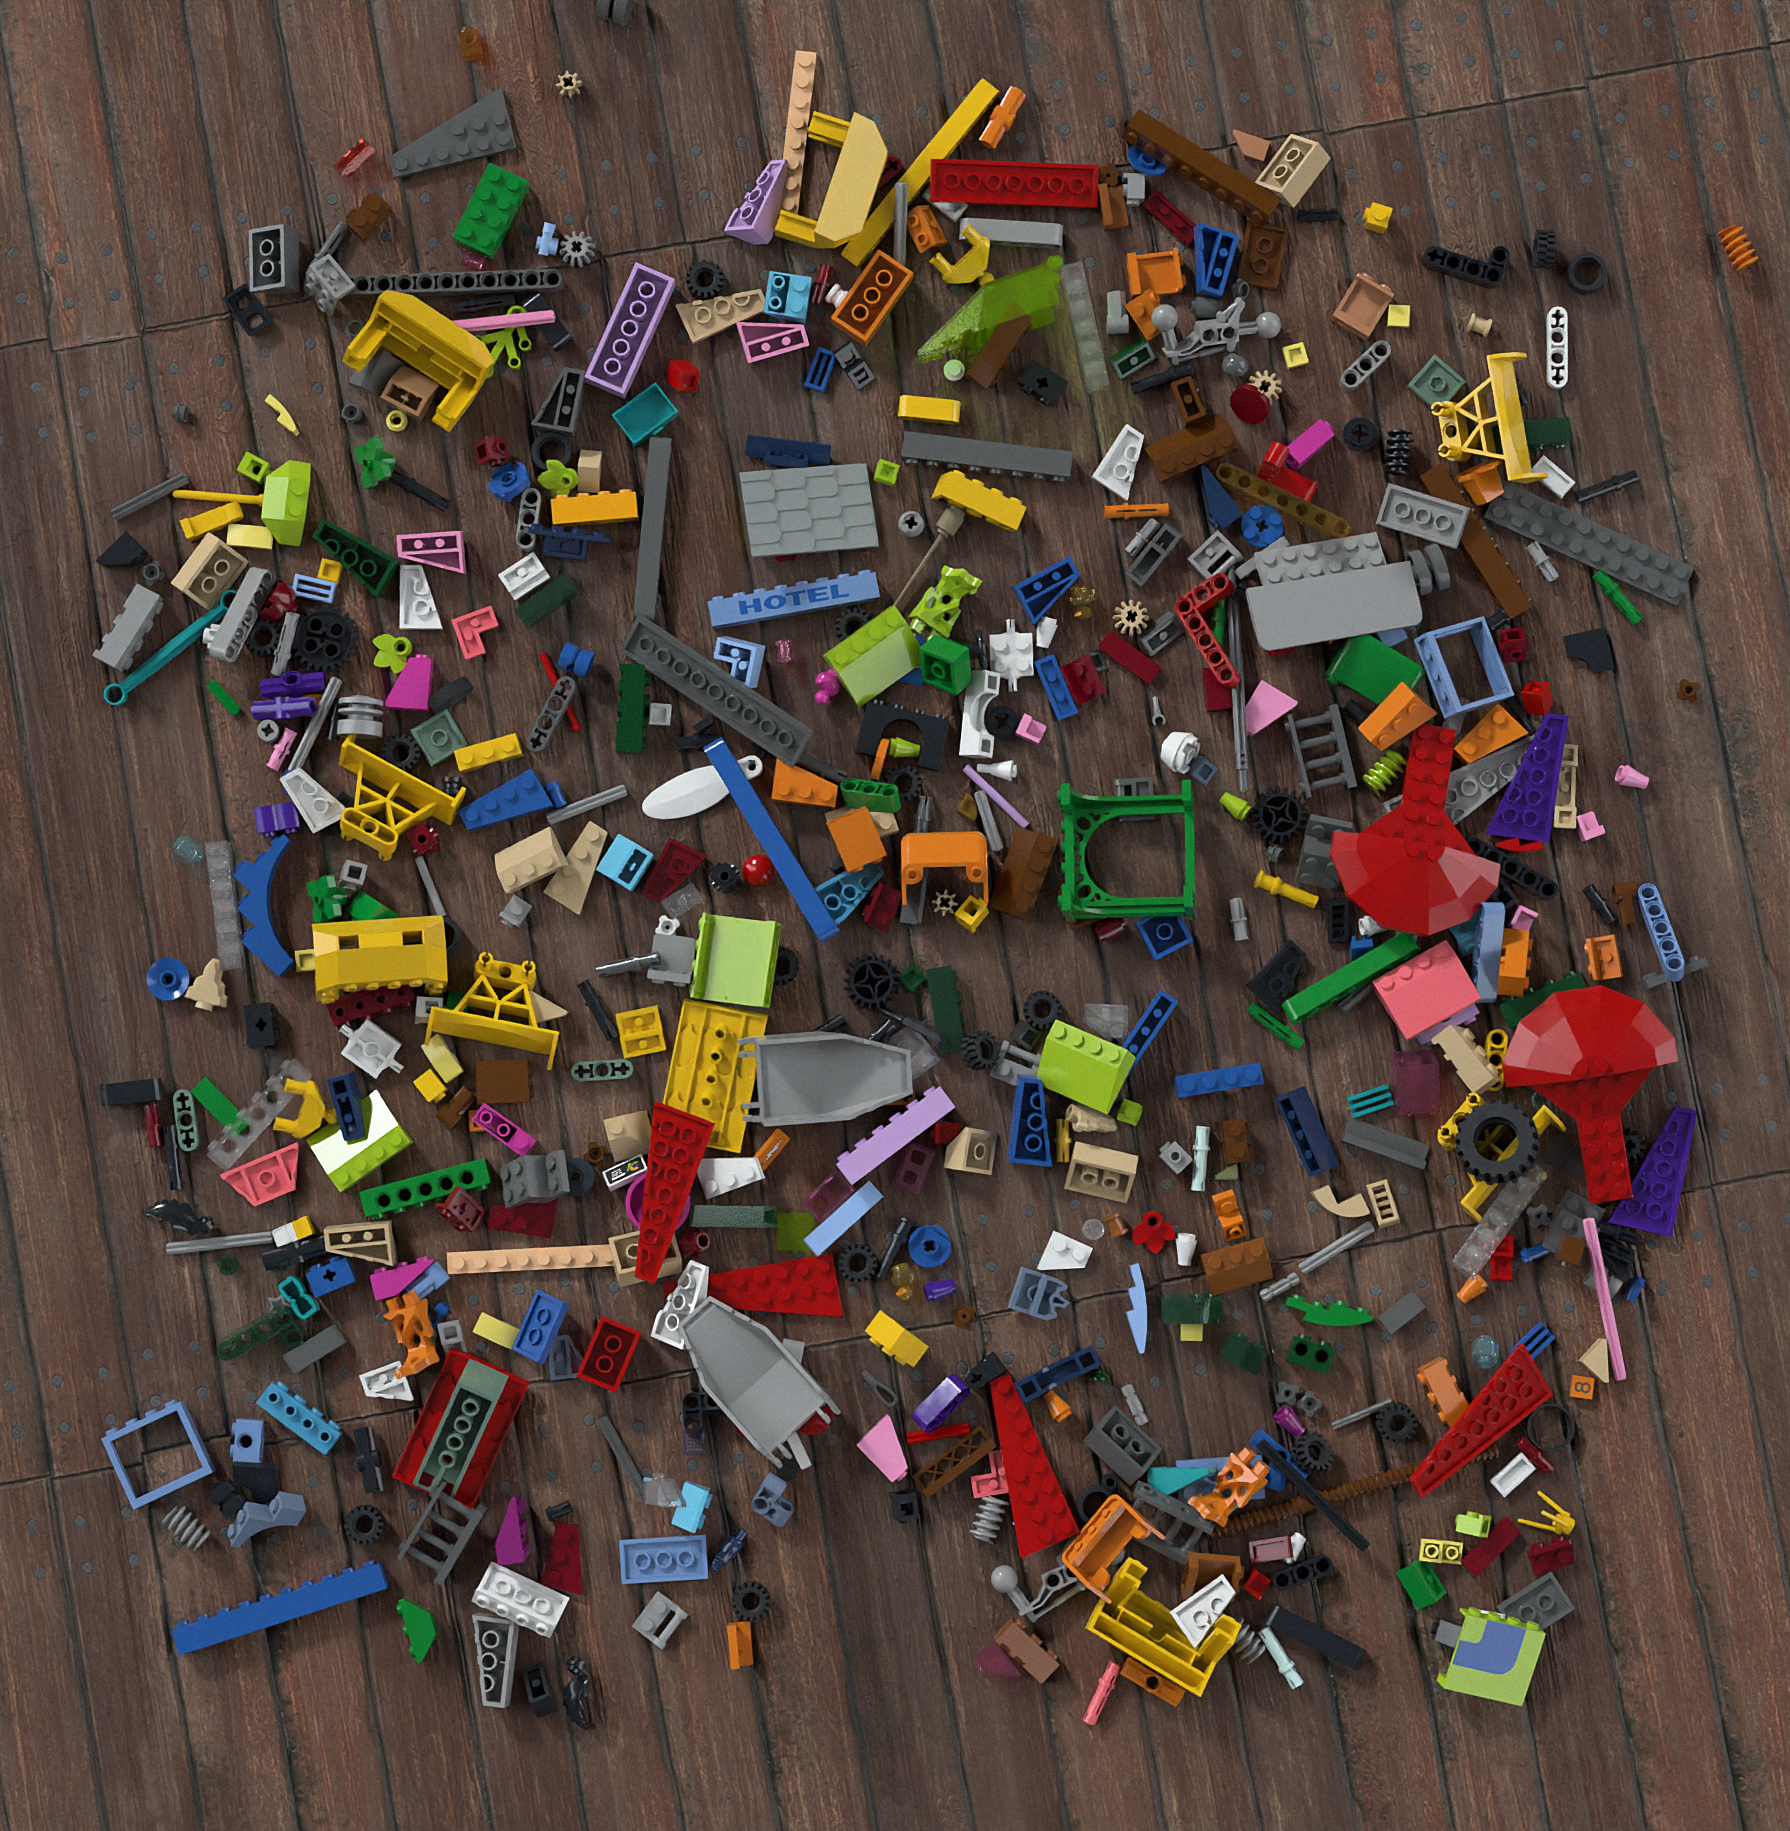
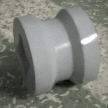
(273, 731)

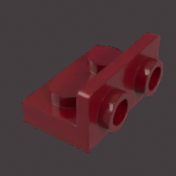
(1083, 679)
(882, 907)
(461, 1210)
(1550, 1555)

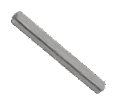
(315, 724)
(219, 1243)

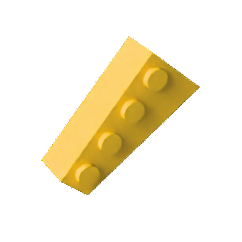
(979, 500)

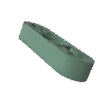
(586, 1077)
(193, 1135)

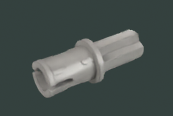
(1142, 537)
(1542, 561)
(1238, 919)

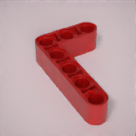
(1282, 477)
(1205, 632)

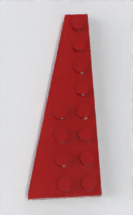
(672, 1164)
(784, 1287)
(1498, 1407)
(1035, 1496)

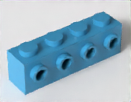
(299, 1417)

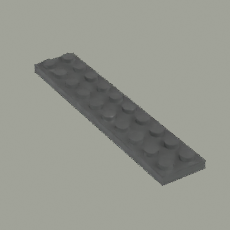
(1589, 543)
(716, 691)

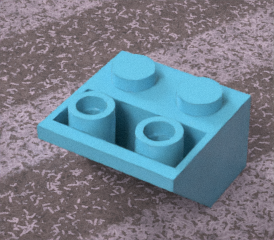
(788, 297)
(625, 862)
(691, 1516)

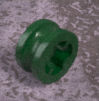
(1099, 1376)

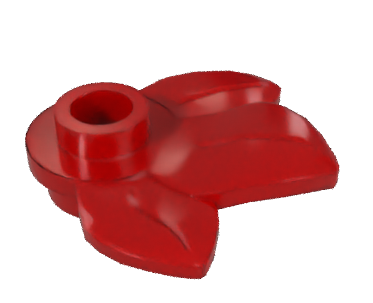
(1153, 1235)

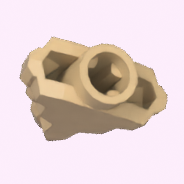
(208, 989)
(1089, 1119)

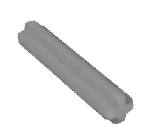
(988, 821)

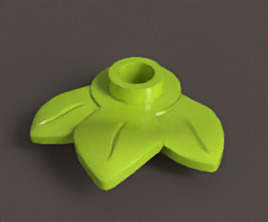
(556, 478)
(389, 652)

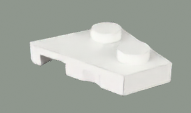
(1064, 1253)
(384, 1383)

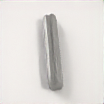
(900, 222)
(586, 804)
(1336, 1247)

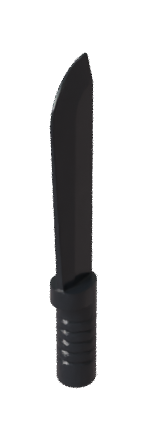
(1520, 714)
(921, 1027)

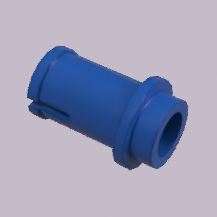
(556, 794)
(1533, 1253)
(1634, 1288)

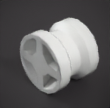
(836, 295)

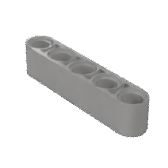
(1016, 232)
(242, 614)

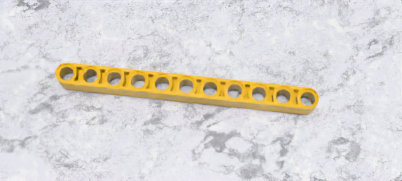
(919, 172)

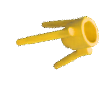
(1562, 1522)

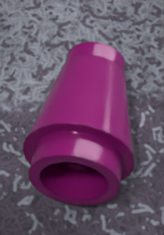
(1288, 1420)

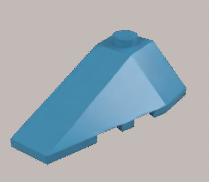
(847, 889)

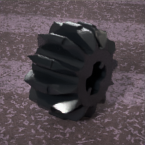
(1635, 1145)

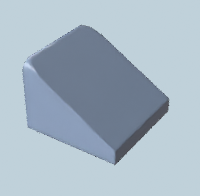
(1201, 769)

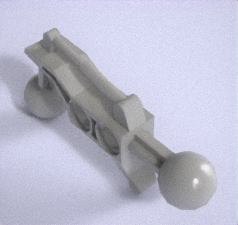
(1166, 317)
(1005, 1581)

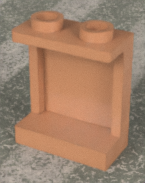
(1362, 306)

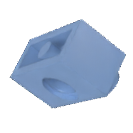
(255, 1429)

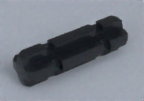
(1317, 215)

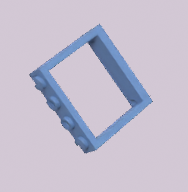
(1439, 674)
(207, 1465)

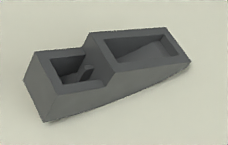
(1154, 554)

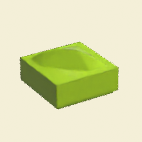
(886, 472)

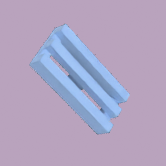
(331, 593)

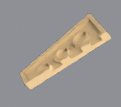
(718, 314)
(572, 882)

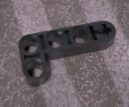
(1463, 262)
(697, 1414)

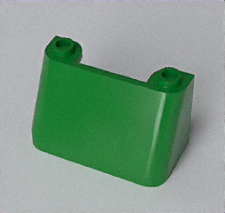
(1372, 668)

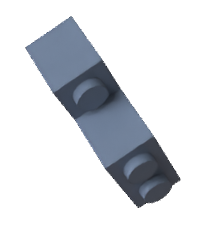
(254, 1517)

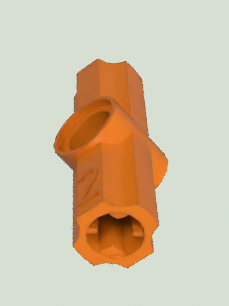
(1002, 117)
(1164, 1689)

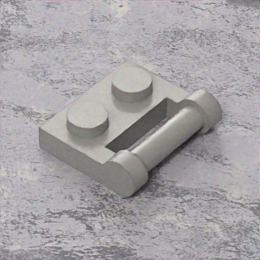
(1210, 552)
(1007, 1070)
(654, 1615)

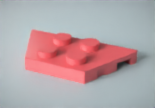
(266, 1176)

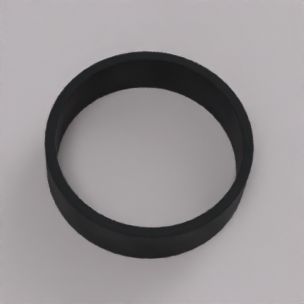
(450, 694)
(1571, 1432)

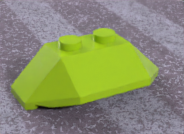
(286, 502)

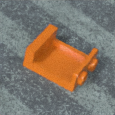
(1155, 271)
(856, 839)

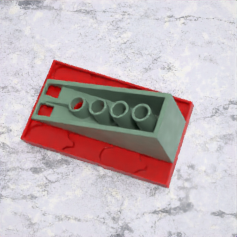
(461, 1427)

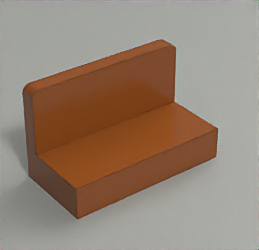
(1112, 207)

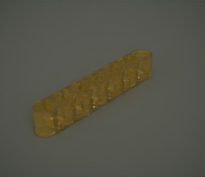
(1292, 501)

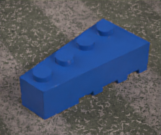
(510, 801)
(1028, 1128)

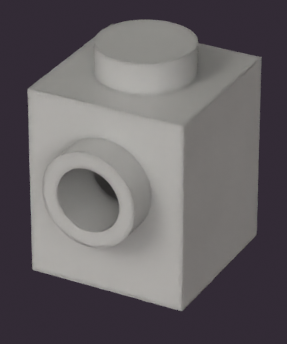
(352, 876)
(1174, 1157)

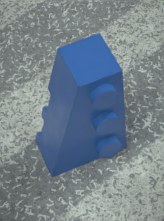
(1212, 259)
(1044, 588)

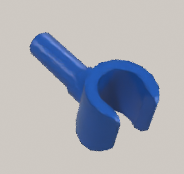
(441, 1309)

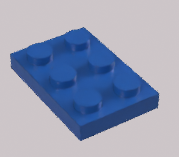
(540, 1326)

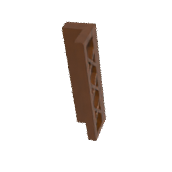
(957, 1469)

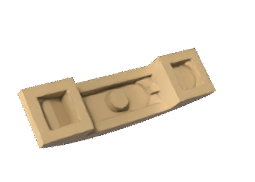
(1565, 810)

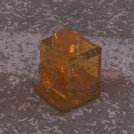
(473, 50)

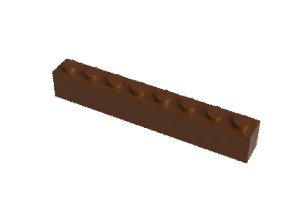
(1201, 168)
(1478, 547)

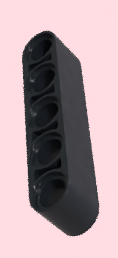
(1520, 871)
(1314, 1636)

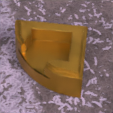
(968, 807)

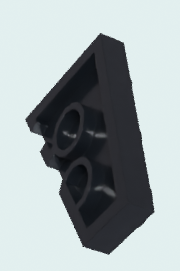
(1275, 977)

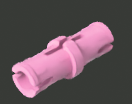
(281, 749)

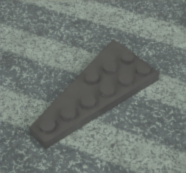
(469, 136)

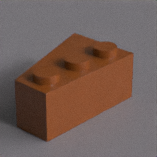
(1027, 1649)

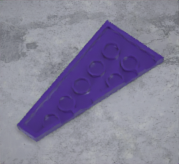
(1531, 795)
(1659, 1178)

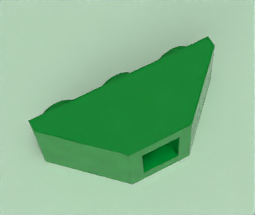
(418, 1626)

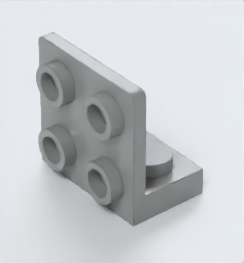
(327, 283)

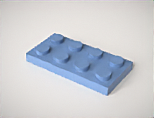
(1208, 1484)
(663, 1559)

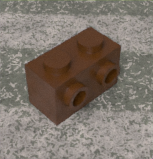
(368, 216)
(1187, 401)
(1235, 1141)

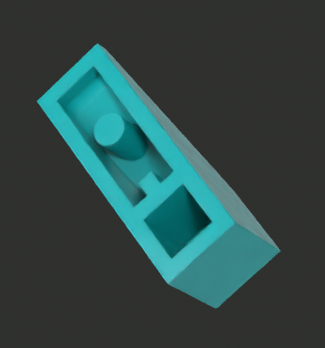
(1174, 1479)

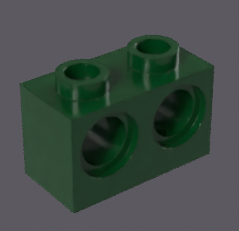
(1308, 1358)

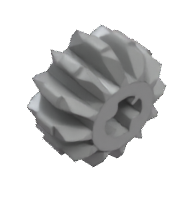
(568, 249)

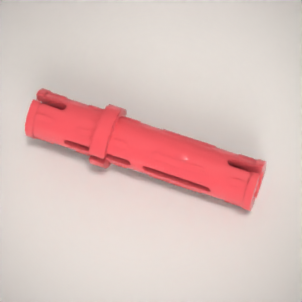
(1105, 1685)

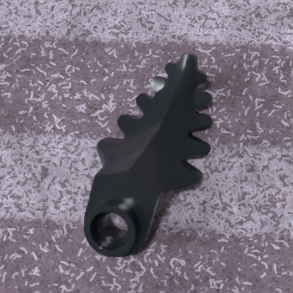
(180, 1217)
(576, 1691)

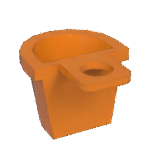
(1482, 481)

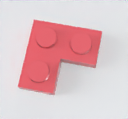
(468, 630)
(993, 1482)

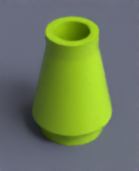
(902, 748)
(1236, 806)

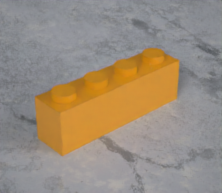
(595, 508)

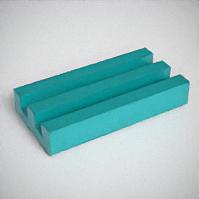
(1387, 1095)

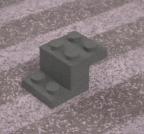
(1315, 864)
(534, 1179)
(1569, 1221)

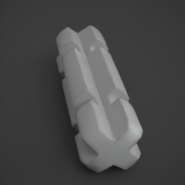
(1279, 1287)
(1134, 1404)

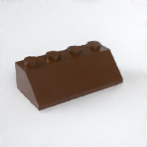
(996, 350)
(1191, 448)
(1023, 873)

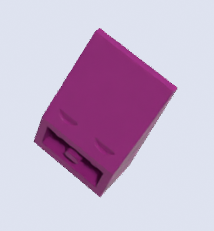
(511, 1541)

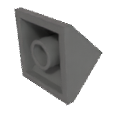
(376, 373)

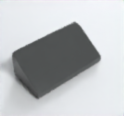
(1160, 633)

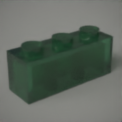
(547, 601)

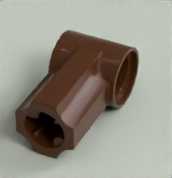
(1626, 898)
(453, 1111)

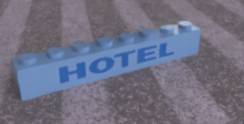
(793, 600)

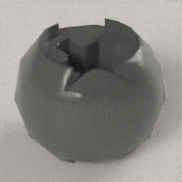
(1235, 366)

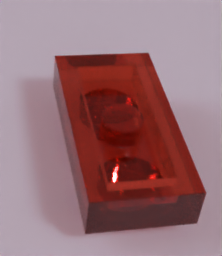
(354, 158)

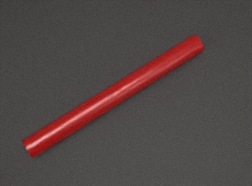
(554, 678)

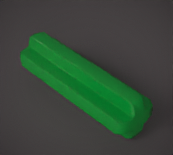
(224, 698)

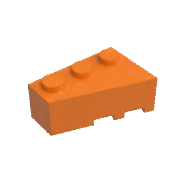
(1396, 717)
(1488, 735)
(802, 787)
(1514, 962)
(1442, 1390)

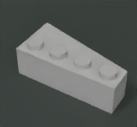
(129, 629)
(496, 1657)

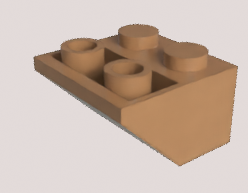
(410, 392)

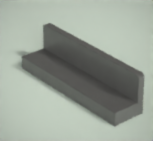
(913, 910)
(1385, 1143)

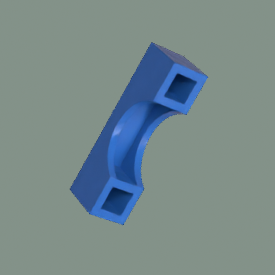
(1218, 1080)

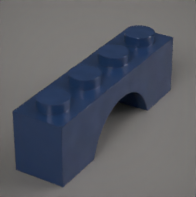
(1057, 1373)

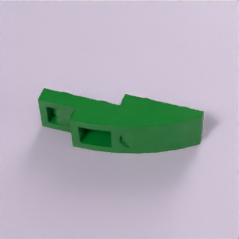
(1336, 1315)

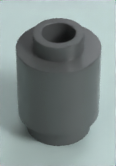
(1205, 308)

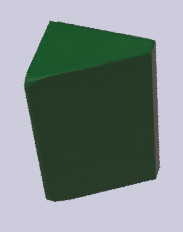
(1131, 358)

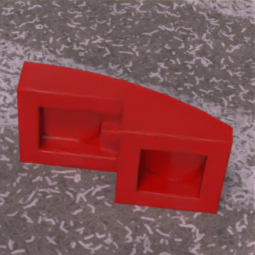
(1514, 846)
(1501, 1261)

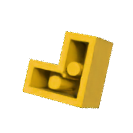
(895, 1340)

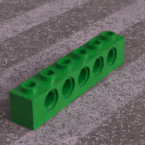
(371, 1197)

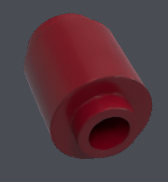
(1109, 928)

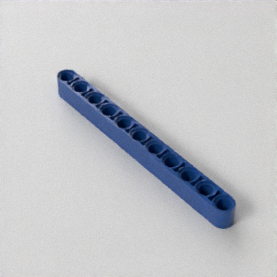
(771, 839)

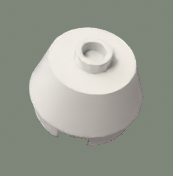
(1179, 750)

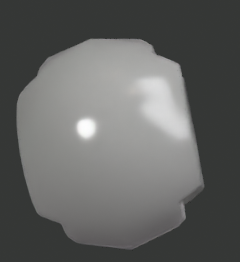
(916, 530)

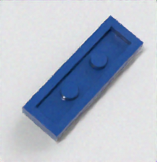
(1055, 687)

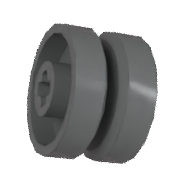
(618, 9)
(1429, 569)

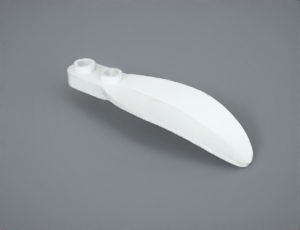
(693, 791)

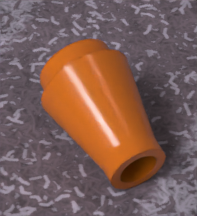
(1472, 1289)
(1058, 1408)

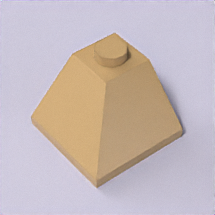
(628, 1135)
(972, 1151)

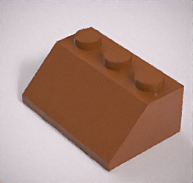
(1236, 1265)

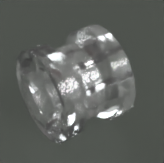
(1093, 1226)

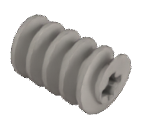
(988, 1518)
(186, 1527)
(1246, 1644)

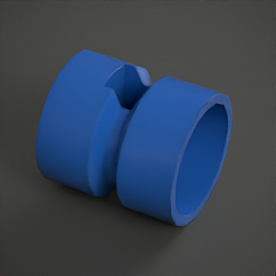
(576, 660)

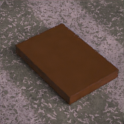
(1262, 255)

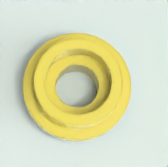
(393, 415)

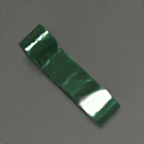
(258, 1336)

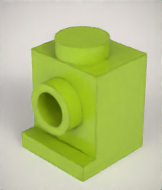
(251, 462)
(1129, 1112)
(1473, 1524)

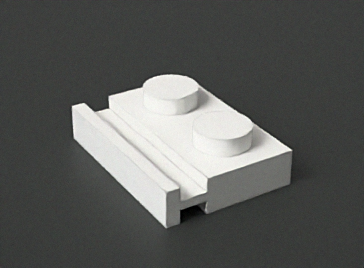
(524, 576)

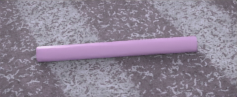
(995, 796)

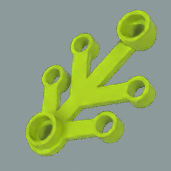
(504, 338)

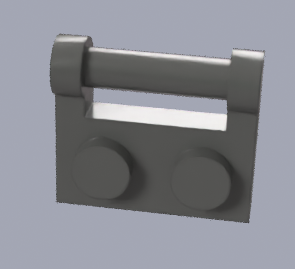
(1139, 787)

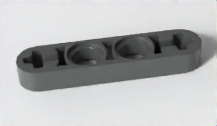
(548, 712)

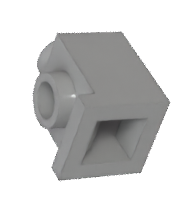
(1133, 189)

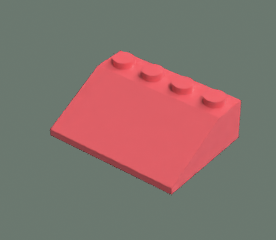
(1426, 990)

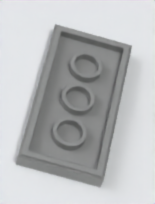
(1422, 515)

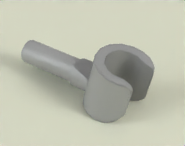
(1157, 711)

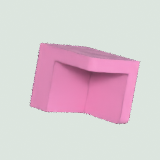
(1030, 730)
(1588, 826)
(1521, 918)

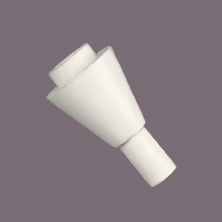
(1004, 770)

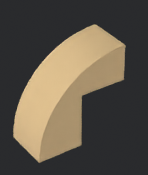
(1351, 1207)

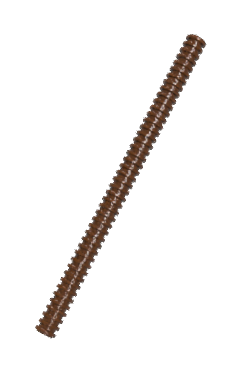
(1332, 1495)

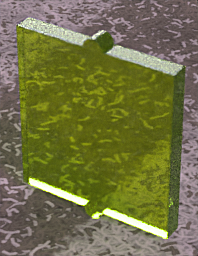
(792, 1230)

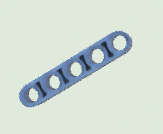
(1661, 940)
(1488, 950)

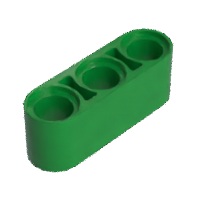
(871, 794)

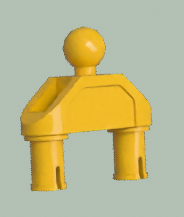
(969, 266)
(311, 1110)

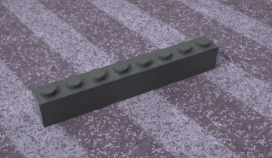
(986, 456)

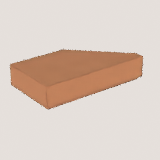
(1251, 146)

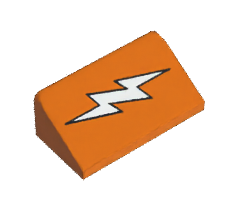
(771, 1148)

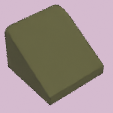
(1229, 1173)

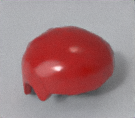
(758, 870)

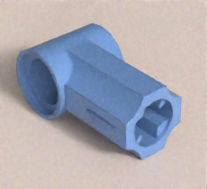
(431, 1279)

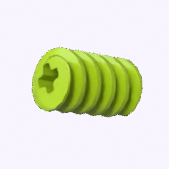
(1384, 771)

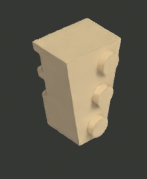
(1467, 1058)
(362, 1240)

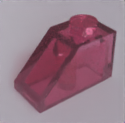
(995, 1661)

